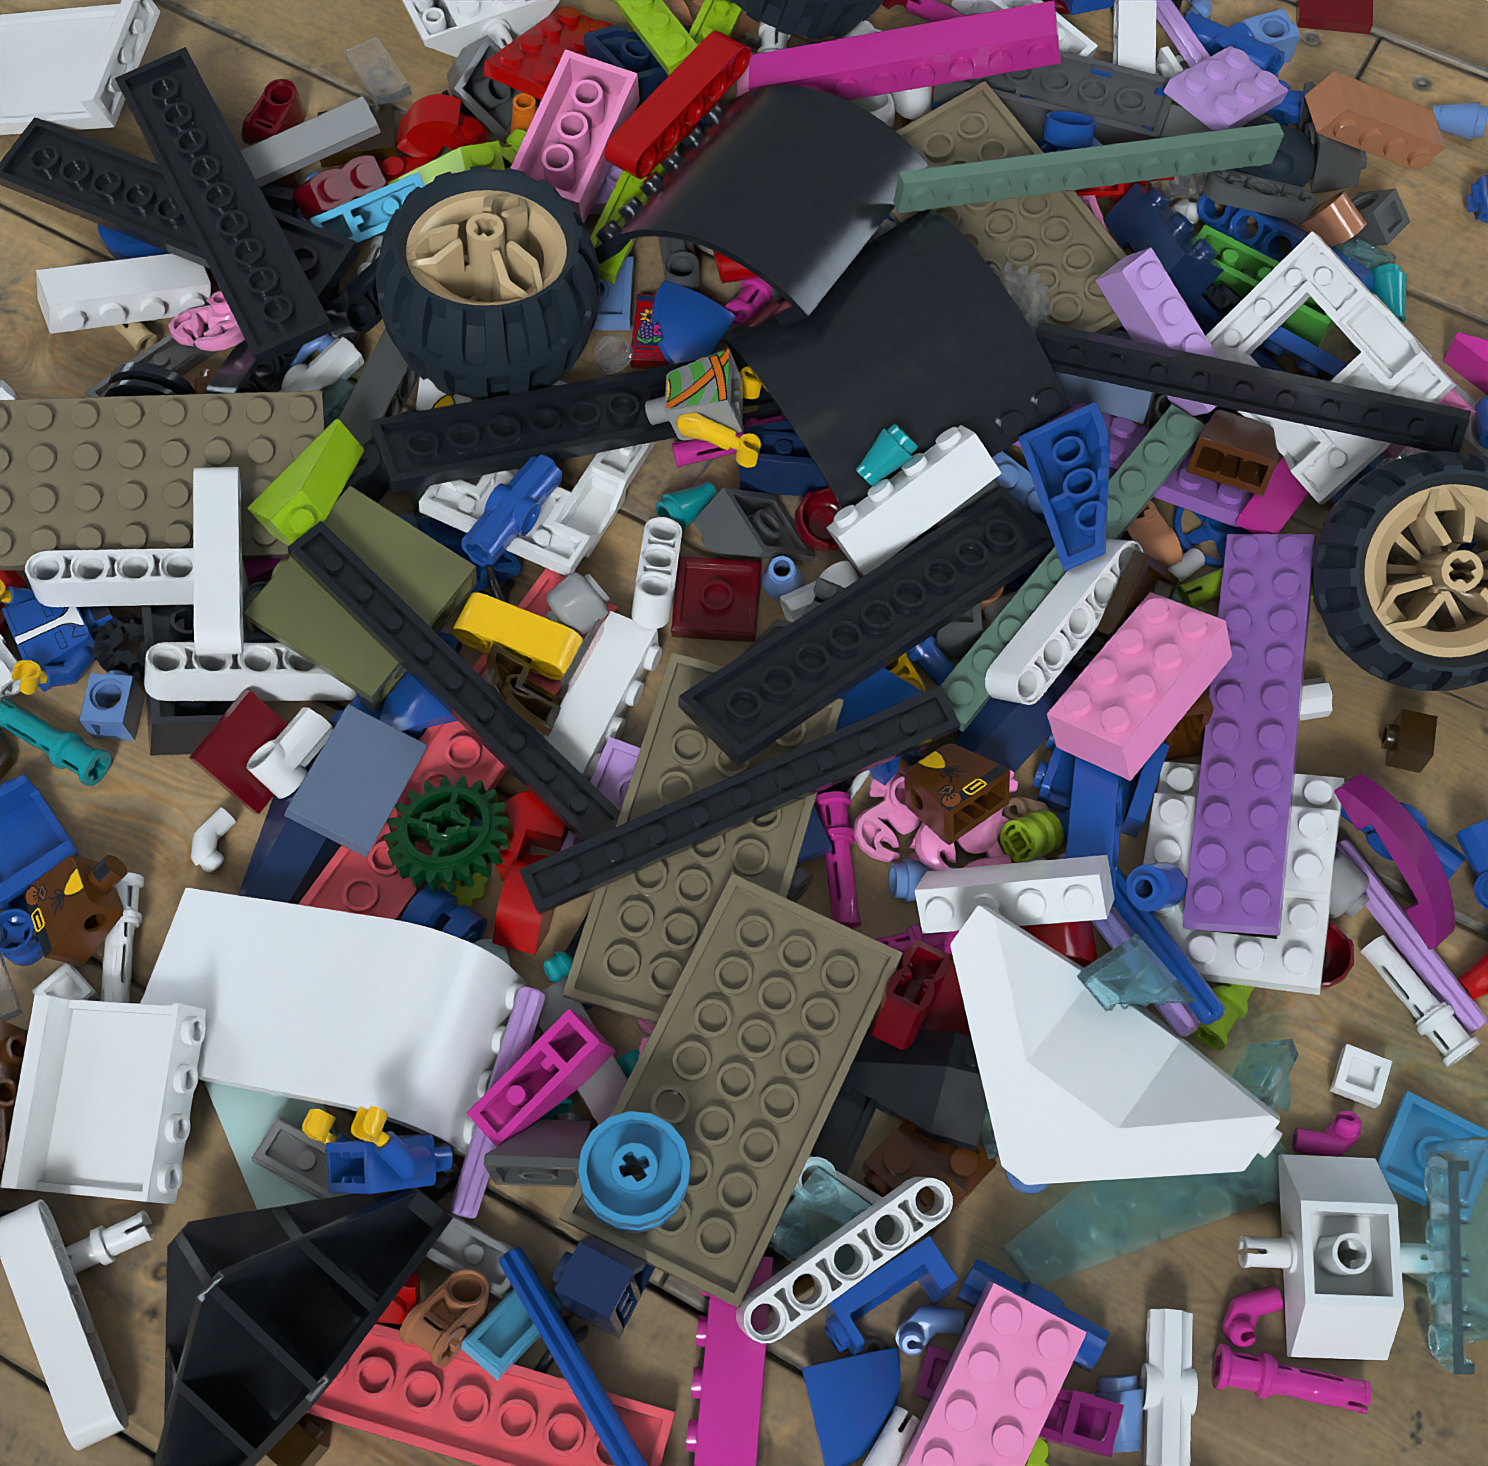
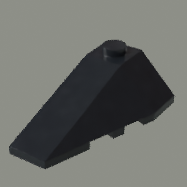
(175, 725)
(928, 1083)

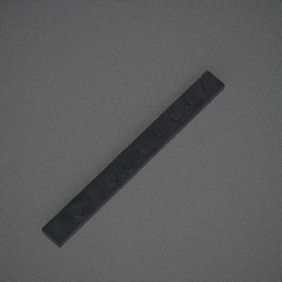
(1254, 389)
(454, 683)
(739, 799)

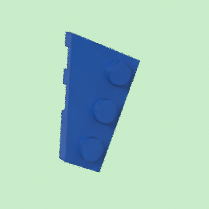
(1308, 356)

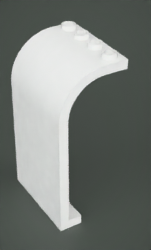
(67, 61)
(339, 1007)

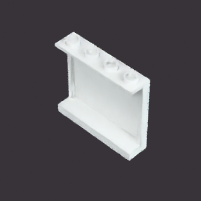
(105, 1099)

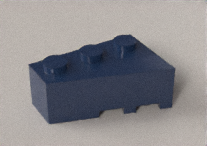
(1146, 221)
(782, 463)
(601, 1284)

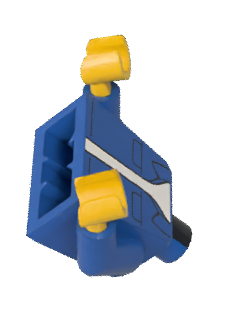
(51, 640)
(376, 1159)

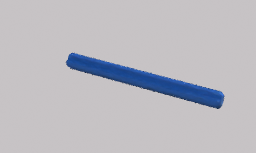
(1153, 933)
(570, 1359)

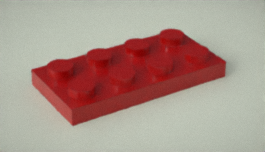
(534, 56)

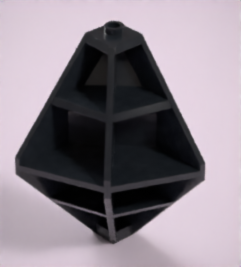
(274, 1310)

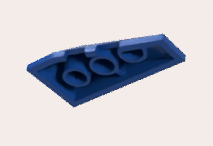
(1072, 481)

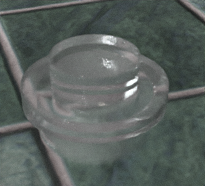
(613, 354)

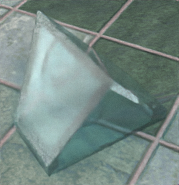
(1132, 976)

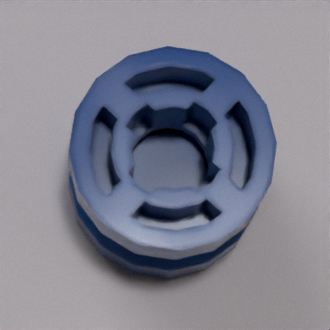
(14, 928)

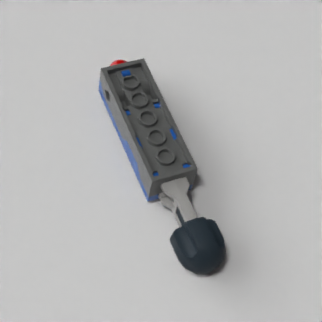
(1125, 105)

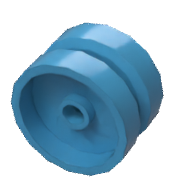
(639, 1142)

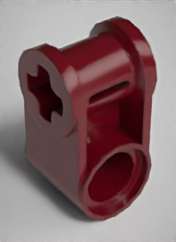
(274, 112)

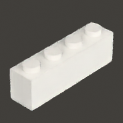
(120, 291)
(913, 499)
(605, 692)
(1017, 891)

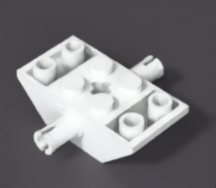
(457, 23)
(1331, 1304)

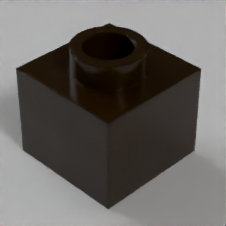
(1409, 740)
(299, 1445)

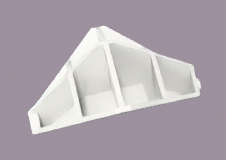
(1089, 1087)

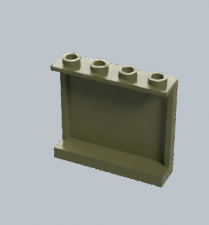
(323, 632)

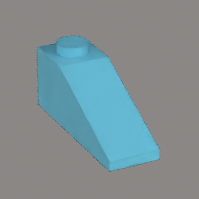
(368, 214)

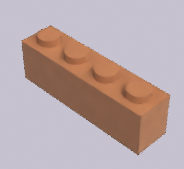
(1374, 121)

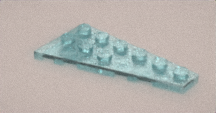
(1124, 1215)

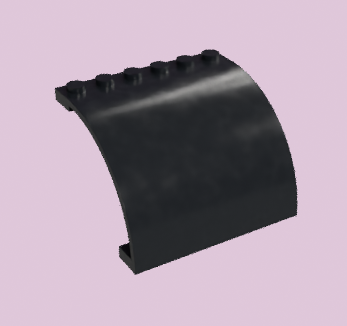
(776, 184)
(906, 339)

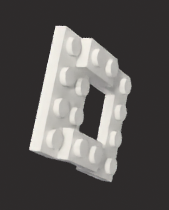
(1388, 361)
(567, 522)
(1297, 955)

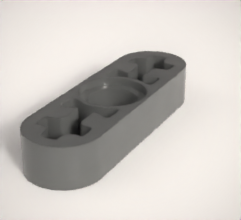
(1259, 195)

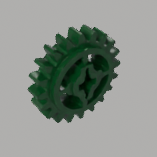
(456, 844)

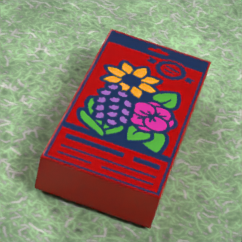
(646, 336)

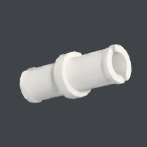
(106, 1243)

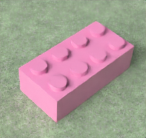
(573, 126)
(1140, 685)
(996, 1385)

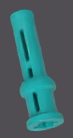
(62, 748)

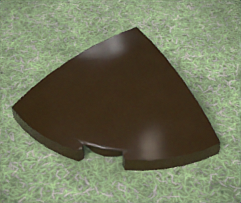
(525, 698)

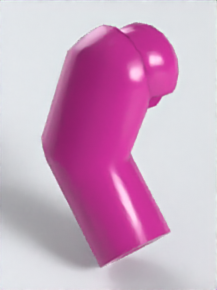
(1332, 1140)
(1244, 1313)

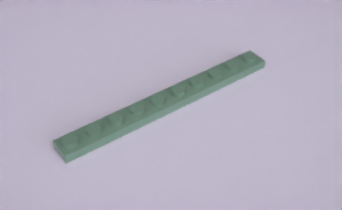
(1086, 168)
(1128, 495)

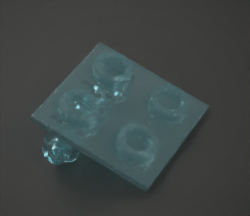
(819, 1211)

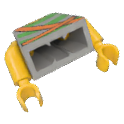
(707, 404)

